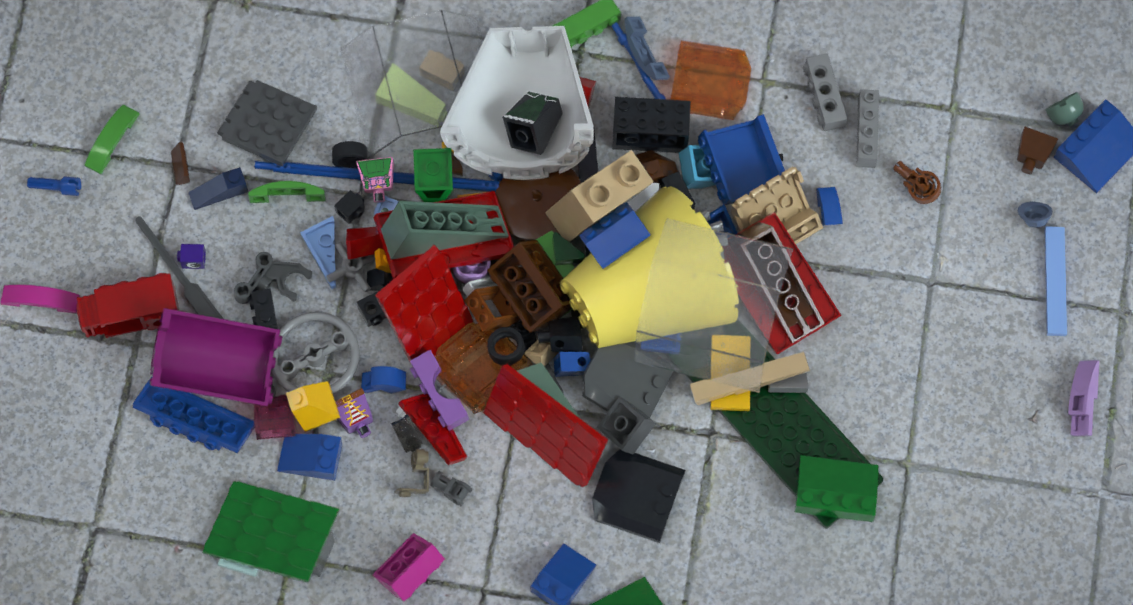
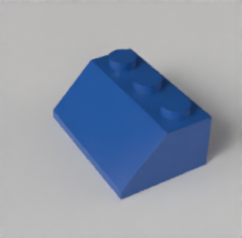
(614, 235)

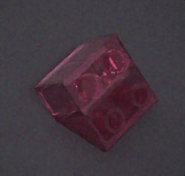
(275, 419)

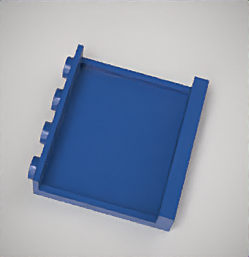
(740, 158)

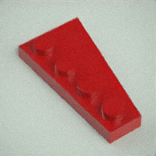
(426, 420)

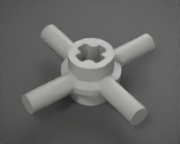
(354, 271)

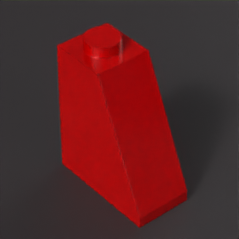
(362, 242)

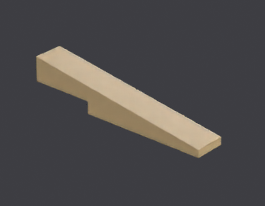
(773, 371)

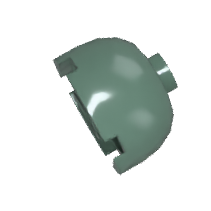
(1066, 110)

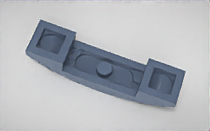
(635, 34)

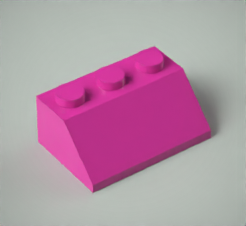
(409, 567)

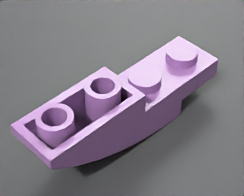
(1082, 397)

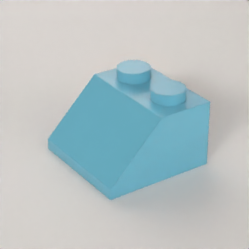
(694, 169)

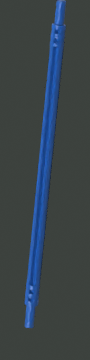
(353, 173)

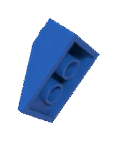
(311, 455)
(562, 577)

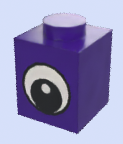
(192, 256)

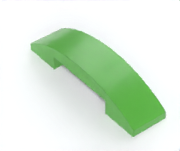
(109, 138)
(262, 193)

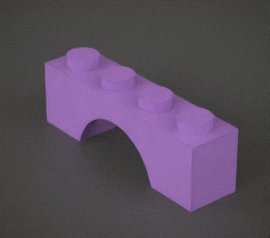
(450, 410)

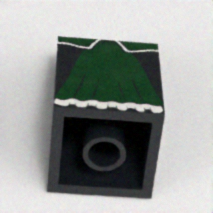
(532, 122)

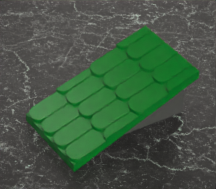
(273, 532)

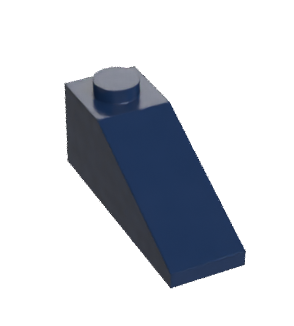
(218, 189)

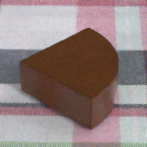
(457, 168)

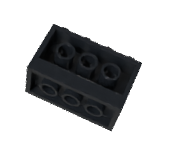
(651, 124)

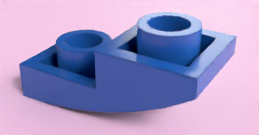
(830, 206)

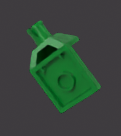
(433, 174)

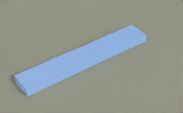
(1055, 281)

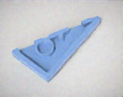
(321, 244)

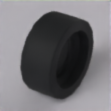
(348, 153)
(506, 332)

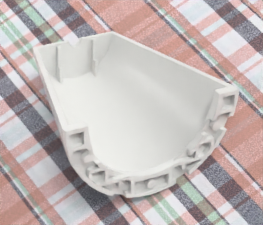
(501, 74)

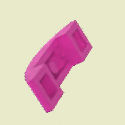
(39, 296)

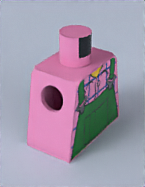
(377, 176)

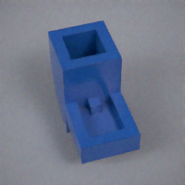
(385, 379)

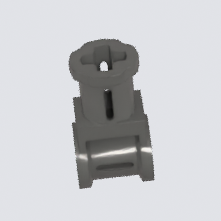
(453, 489)

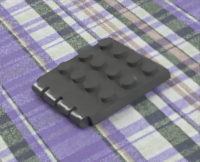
(267, 122)

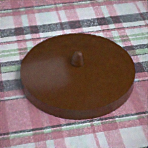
(526, 202)

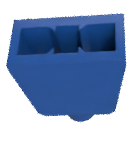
(567, 363)

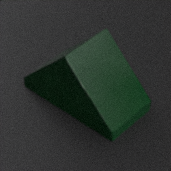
(565, 252)

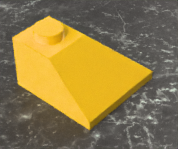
(313, 405)

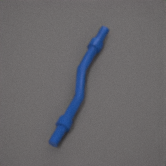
(622, 38)

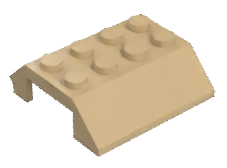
(785, 198)

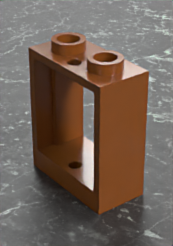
(484, 315)

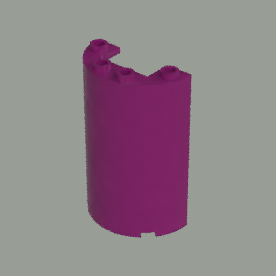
(214, 357)

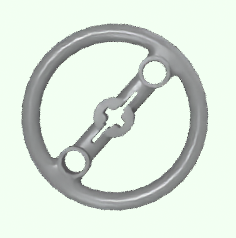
(320, 350)

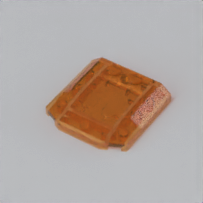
(711, 79)
(468, 366)

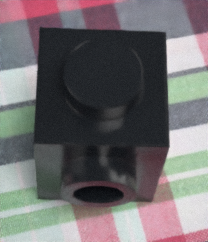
(350, 207)

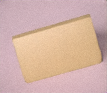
(540, 353)

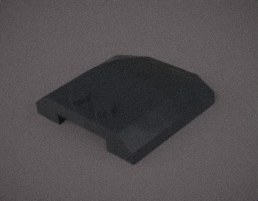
(636, 494)

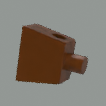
(1034, 149)

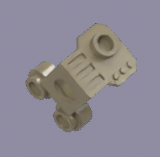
(418, 460)

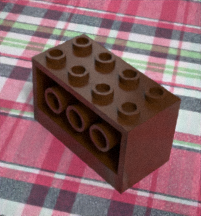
(531, 285)

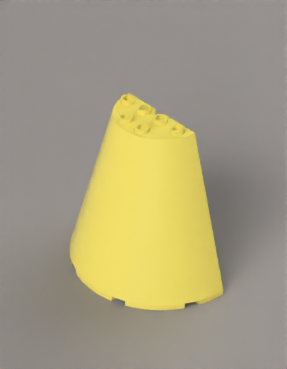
(614, 296)

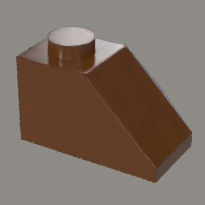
(657, 165)

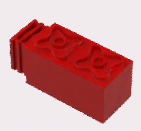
(127, 306)

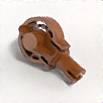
(919, 183)

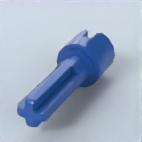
(66, 185)

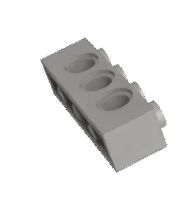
(828, 119)
(867, 128)

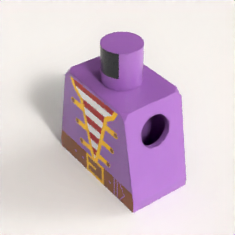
(355, 413)

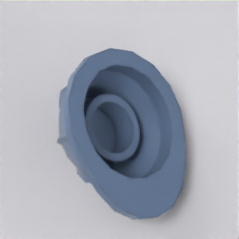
(1035, 213)

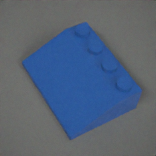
(1098, 146)

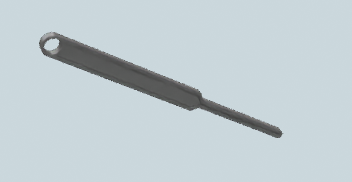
(192, 291)

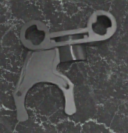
(269, 273)

